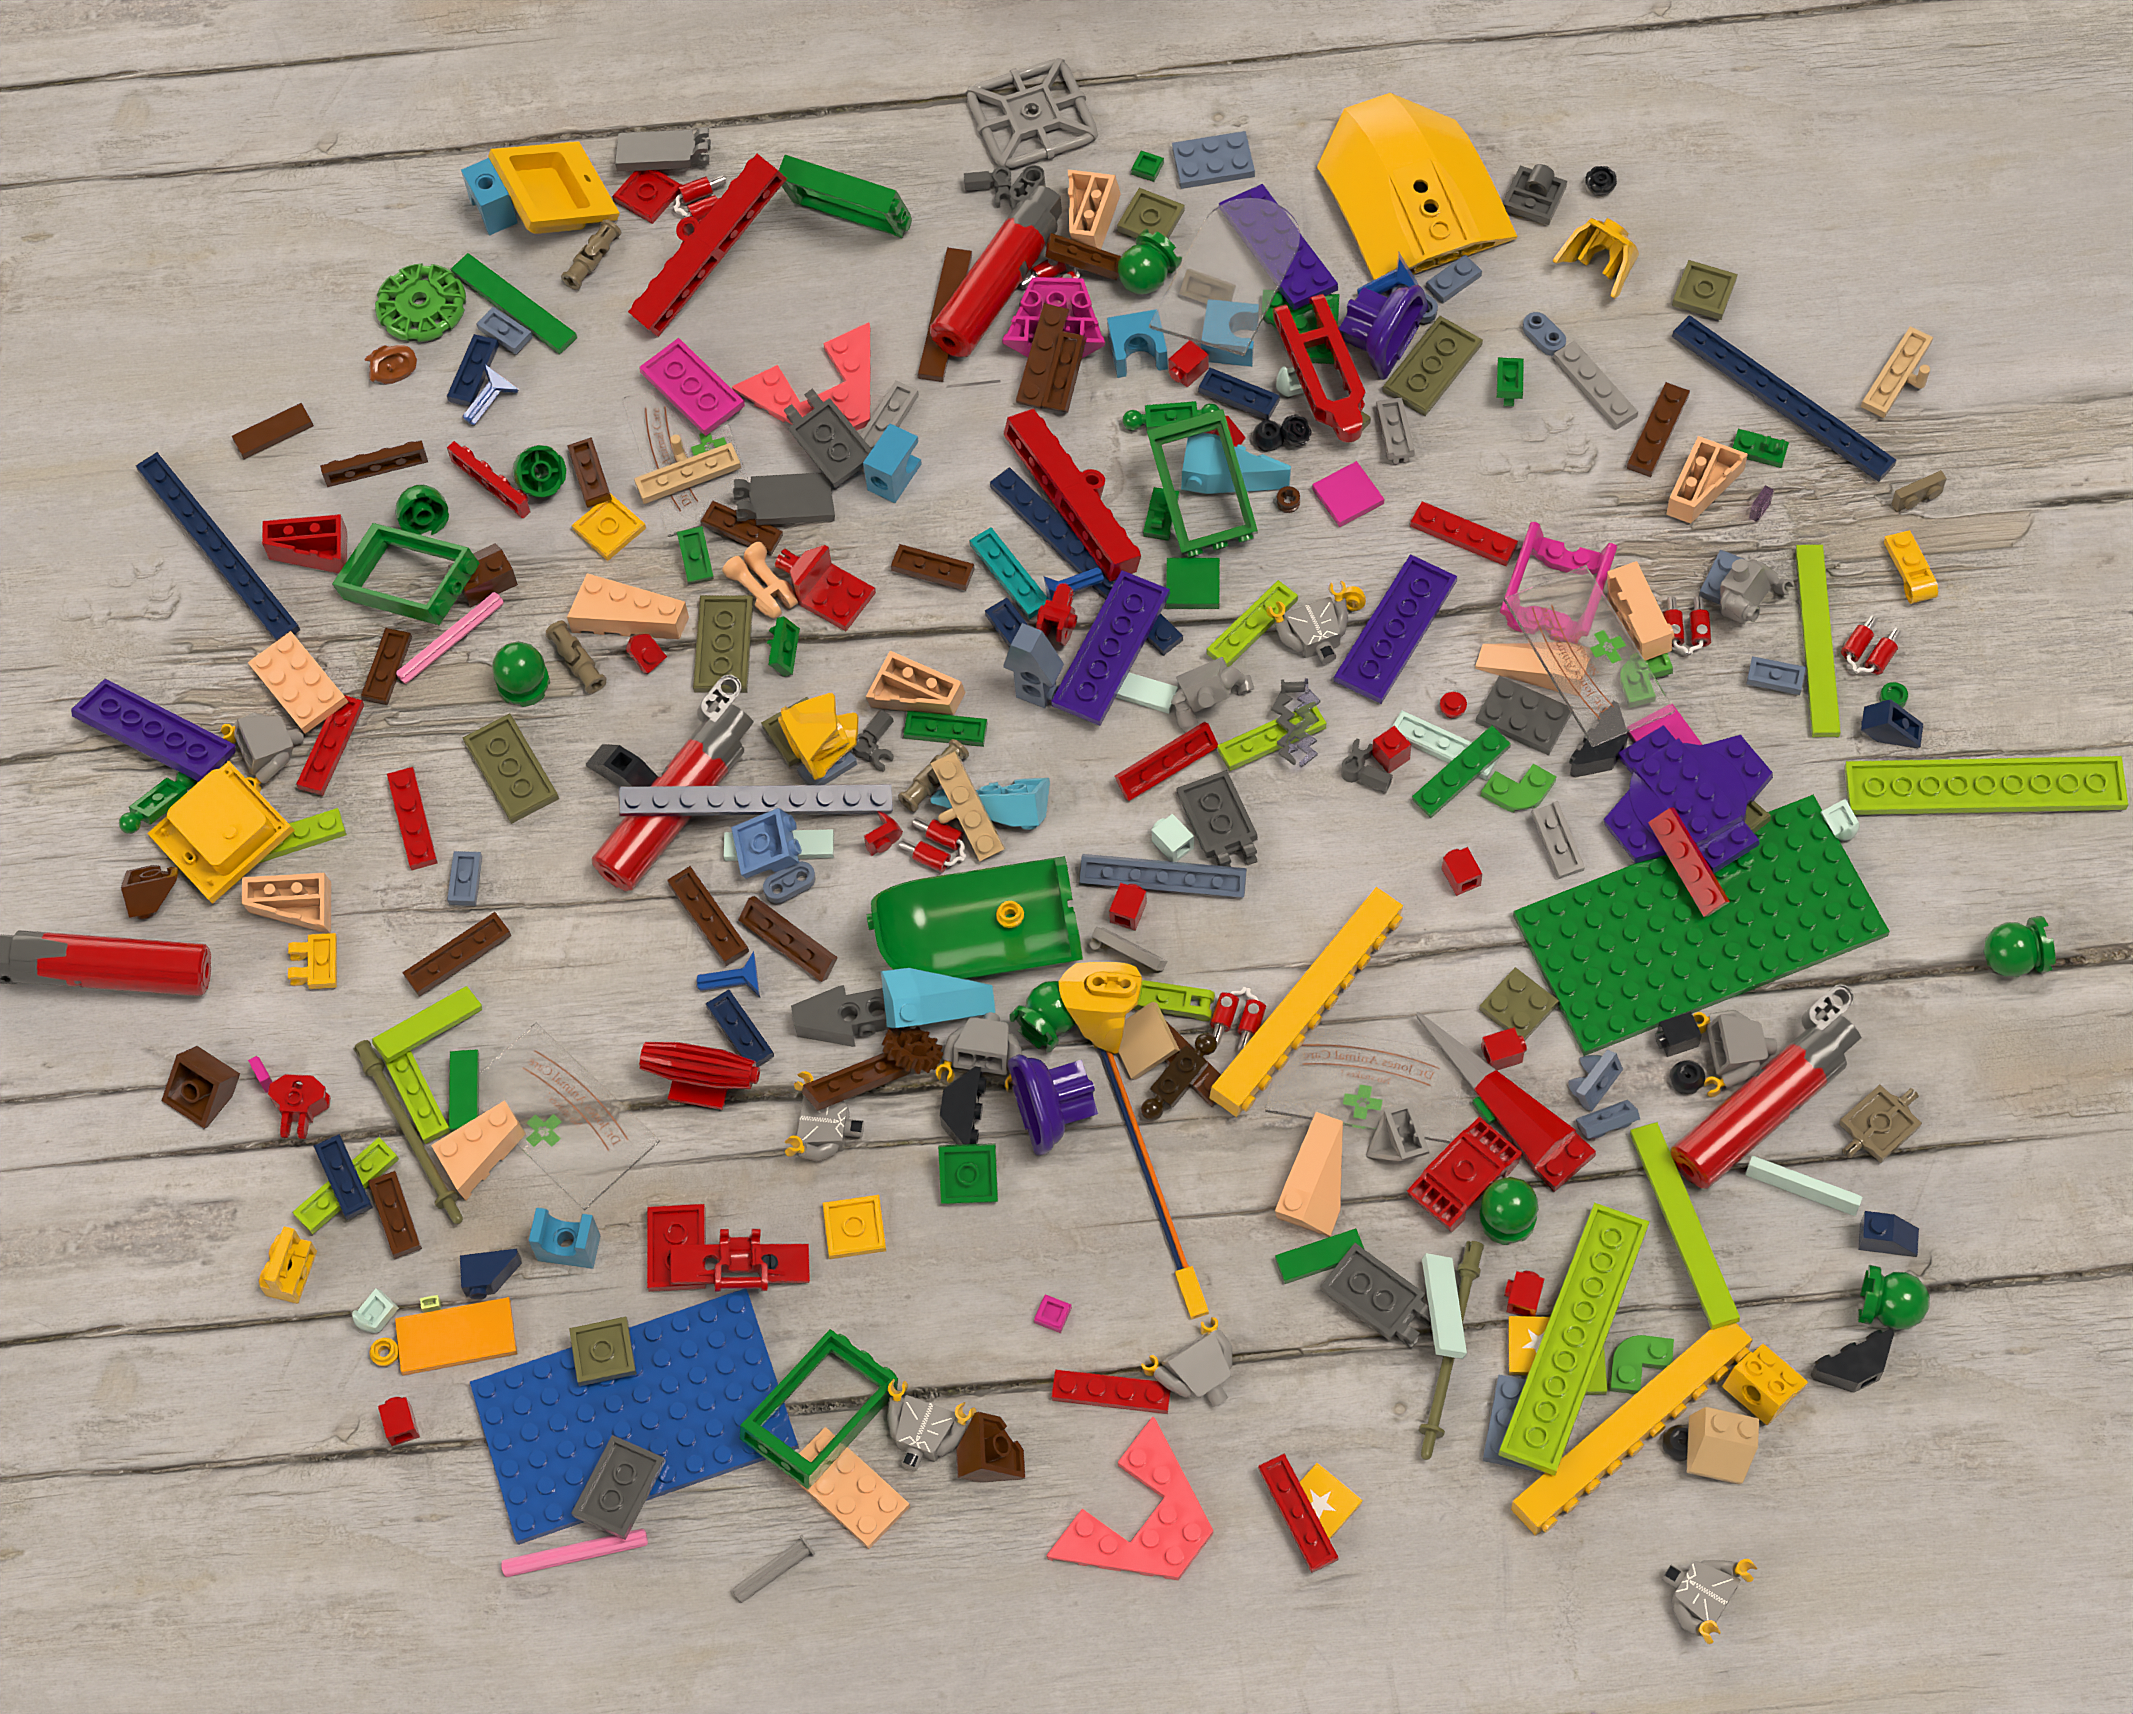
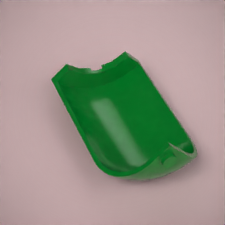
(952, 922)

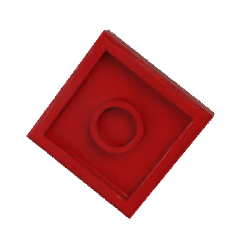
(647, 194)

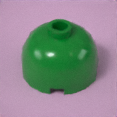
(539, 471)
(421, 510)

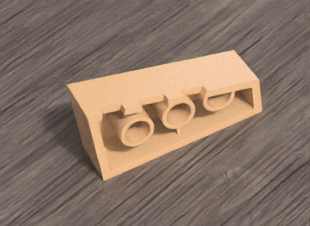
(626, 610)

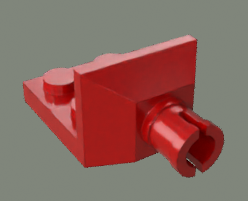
(825, 587)

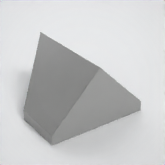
(1395, 1146)

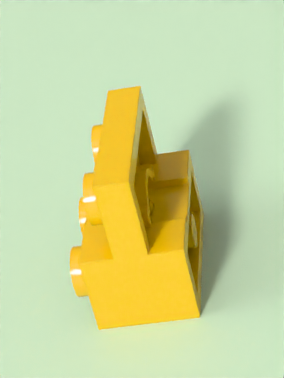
(275, 1278)
(1764, 1383)

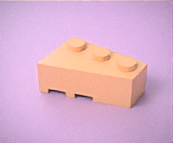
(1704, 477)
(1639, 610)
(290, 899)
(478, 1146)

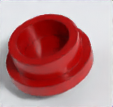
(1453, 704)

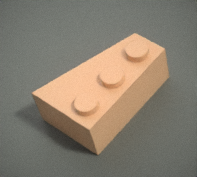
(1091, 206)
(914, 687)

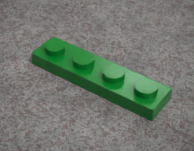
(1461, 771)

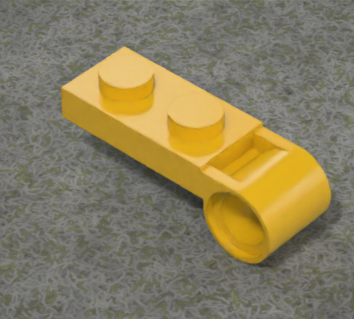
(1912, 566)

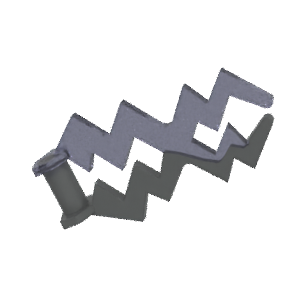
(1297, 731)

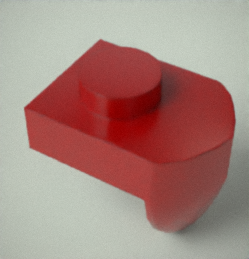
(645, 652)
(884, 836)

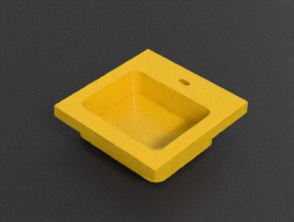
(553, 186)
(223, 829)

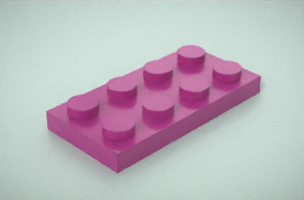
(692, 386)

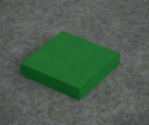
(1193, 583)
(968, 1173)

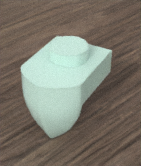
(1287, 382)
(1841, 820)
(374, 1312)

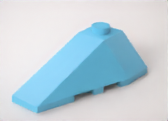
(1207, 469)
(1012, 805)
(927, 997)

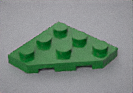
(1306, 321)

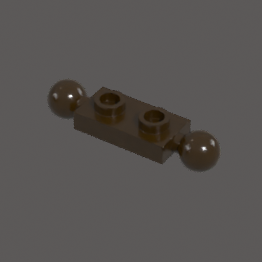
(1179, 1076)

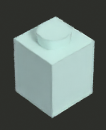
(1172, 838)

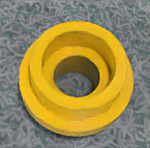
(1354, 598)
(1006, 908)
(378, 1346)

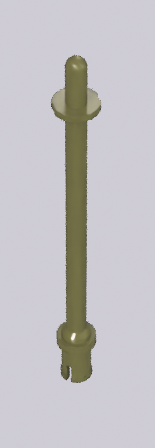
(374, 1068)
(1469, 1271)

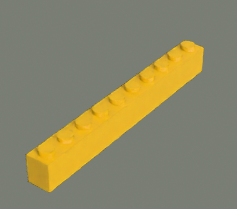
(1306, 1002)
(1630, 1426)

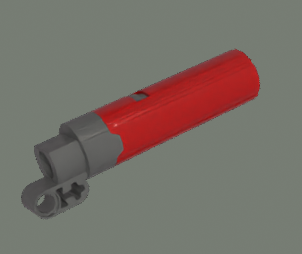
(1000, 266)
(700, 762)
(1771, 1095)

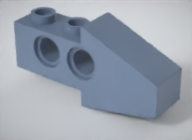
(1034, 666)

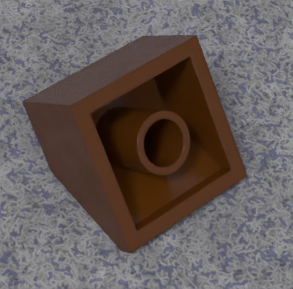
(491, 575)
(199, 1086)

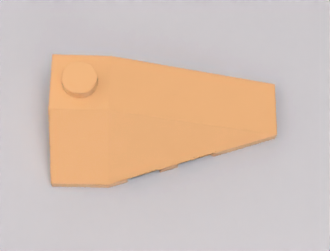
(1515, 662)
(1314, 1183)

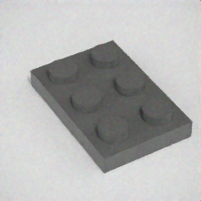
(1524, 715)
(618, 1487)

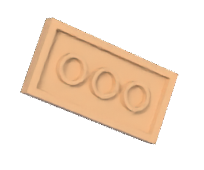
(298, 682)
(854, 1493)

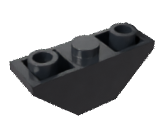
(1598, 758)
(621, 767)
(962, 1108)
(1856, 1364)

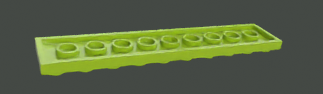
(1986, 785)
(1574, 1339)

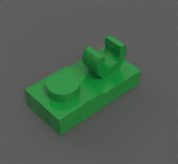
(1510, 379)
(1761, 447)
(1158, 520)
(695, 555)
(783, 646)

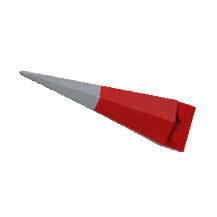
(1543, 1138)

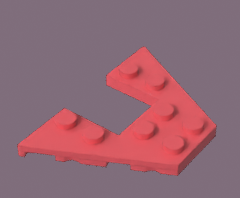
(852, 397)
(1168, 1537)

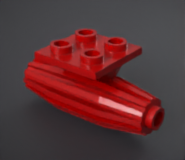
(698, 1072)

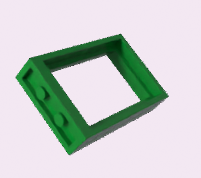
(845, 196)
(1185, 429)
(371, 549)
(784, 1456)

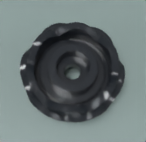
(1599, 174)
(1296, 430)
(1268, 442)
(1684, 1084)
(1672, 1446)

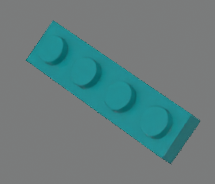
(1009, 572)

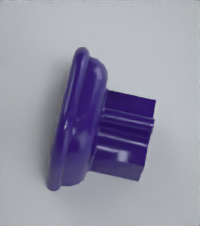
(1384, 324)
(1050, 1098)

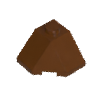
(146, 889)
(988, 1451)

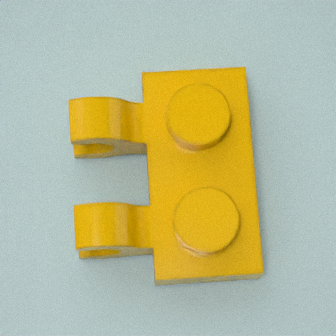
(322, 961)

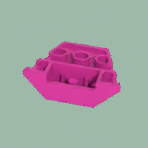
(1060, 292)

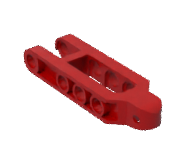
(1343, 414)

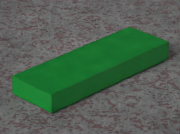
(944, 728)
(463, 1088)
(1316, 1256)

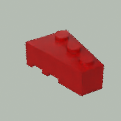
(307, 541)

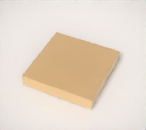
(1146, 1041)

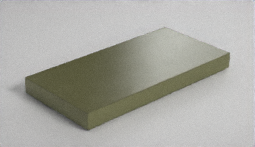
(1432, 365)
(723, 641)
(510, 768)

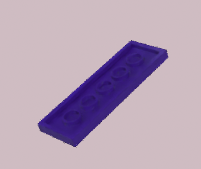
(1307, 273)
(1395, 629)
(1110, 648)
(153, 730)

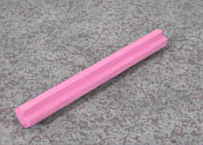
(449, 638)
(573, 1553)

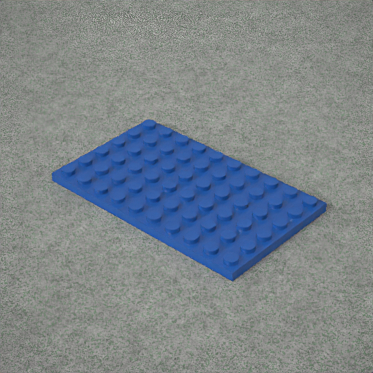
(690, 1394)

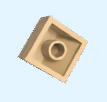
(1721, 1444)

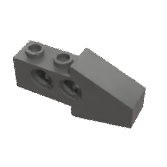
(824, 1015)

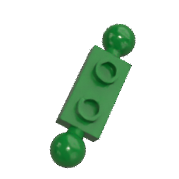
(1164, 414)
(155, 802)

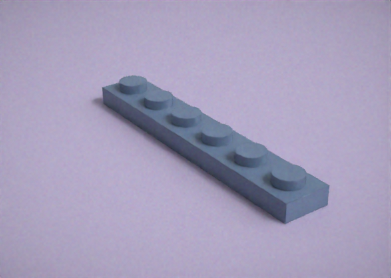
(1163, 875)

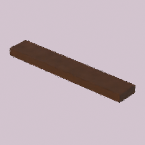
(954, 270)

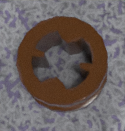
(1294, 503)

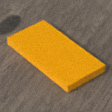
(456, 1336)

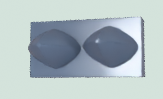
(1602, 1074)

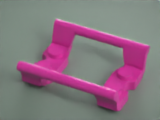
(1556, 557)

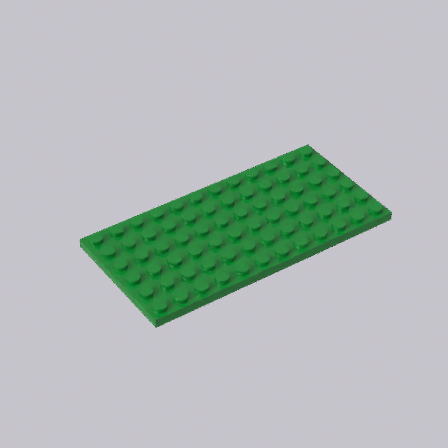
(1642, 951)

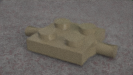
(1880, 1123)

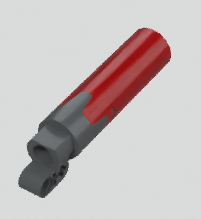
(105, 963)

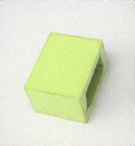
(430, 1303)

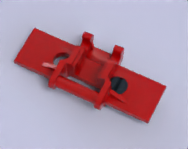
(740, 1255)

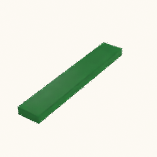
(514, 303)

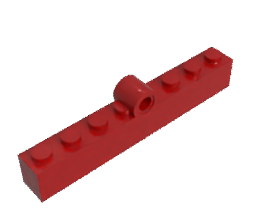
(706, 244)
(1073, 493)

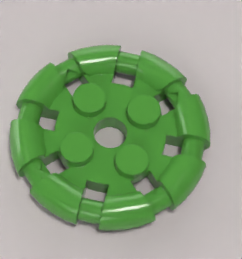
(424, 314)

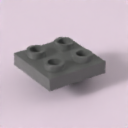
(1535, 193)

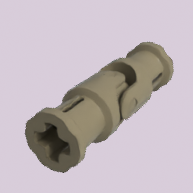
(591, 254)
(576, 657)
(926, 781)

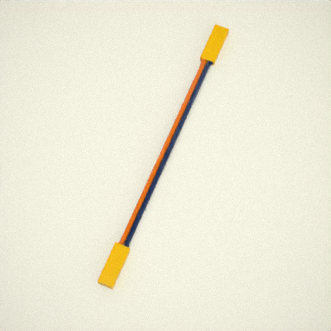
(1185, 1277)

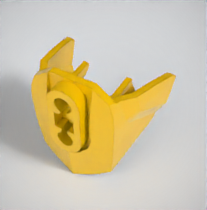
(1598, 236)
(818, 733)
(1098, 1001)

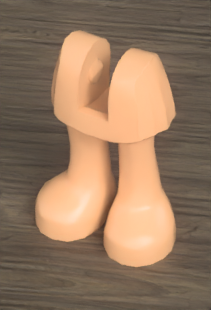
(755, 559)

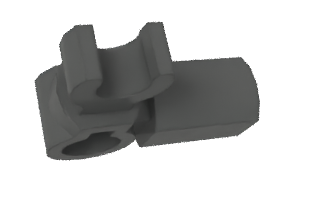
(999, 178)
(865, 744)
(1354, 769)

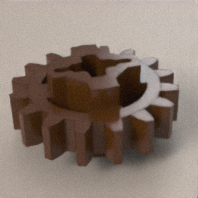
(912, 1049)

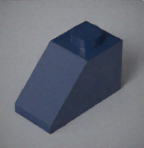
(1891, 724)
(1888, 1234)
(487, 1271)

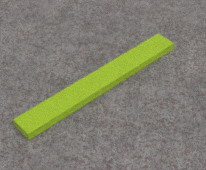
(1817, 641)
(1684, 1226)

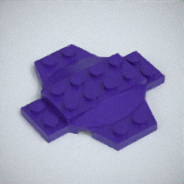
(1703, 784)

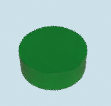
(1895, 692)

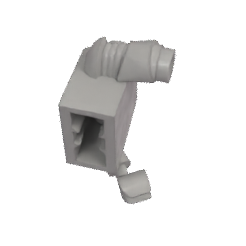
(1746, 588)
(1206, 687)

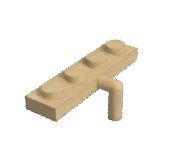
(1899, 372)
(686, 471)
(966, 806)

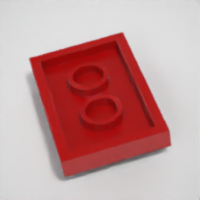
(672, 1227)

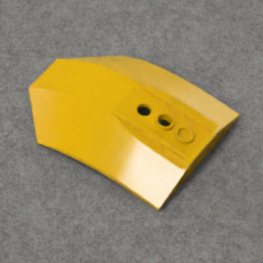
(1372, 169)

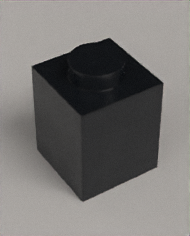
(1678, 1034)

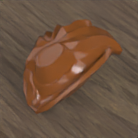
(391, 363)

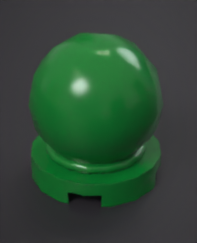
(1146, 264)
(520, 674)
(2017, 948)
(1043, 1016)
(1508, 1210)
(1895, 1299)

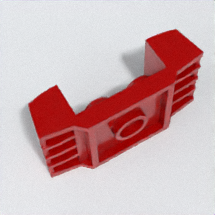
(1464, 1173)

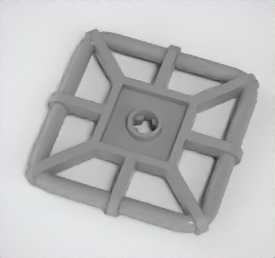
(1024, 125)

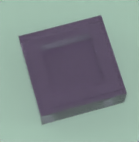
(1761, 503)

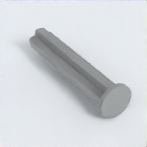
(773, 1569)

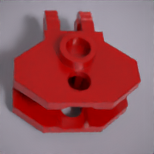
(1058, 614)
(298, 1101)

